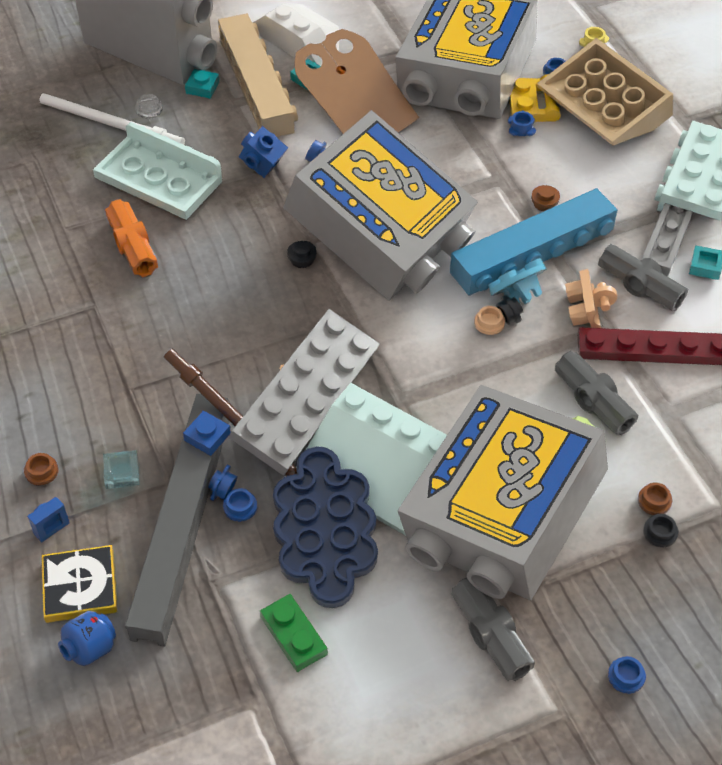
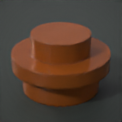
(545, 197)
(40, 469)
(655, 499)

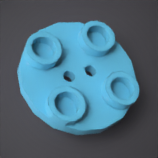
(520, 283)

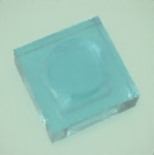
(121, 469)

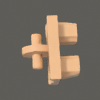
(593, 297)

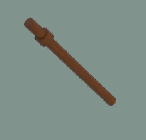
(193, 377)

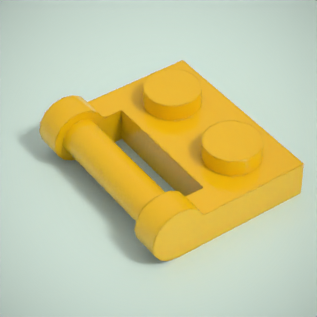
(525, 99)

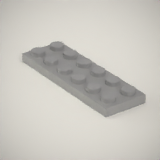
(303, 392)

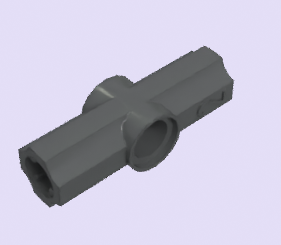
(643, 277)
(596, 392)
(493, 630)

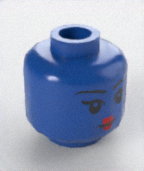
(86, 638)

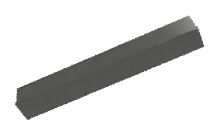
(173, 537)

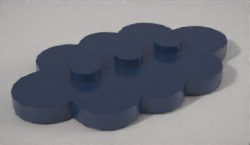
(325, 527)

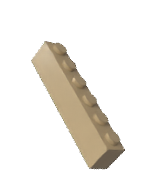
(256, 75)

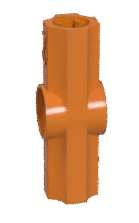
(131, 238)

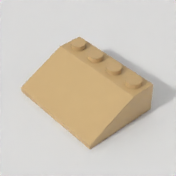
(608, 93)

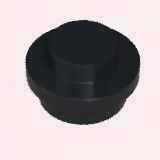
(301, 254)
(510, 309)
(660, 530)

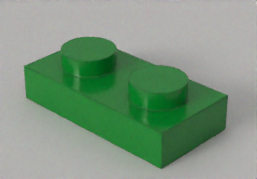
(293, 632)

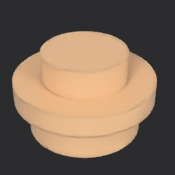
(489, 320)

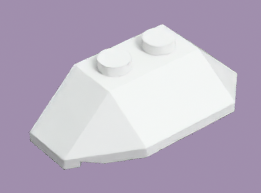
(294, 27)

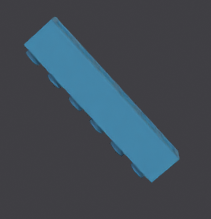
(537, 237)

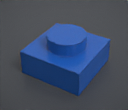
(207, 433)
(48, 519)

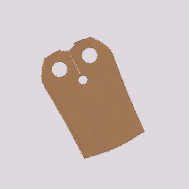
(357, 91)

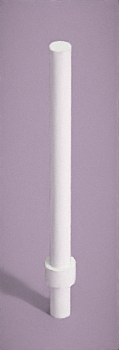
(99, 116)

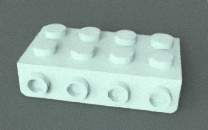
(160, 171)
(696, 174)

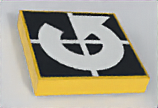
(78, 583)

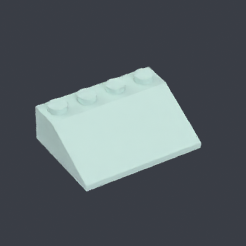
(381, 445)

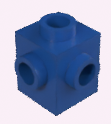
(262, 151)

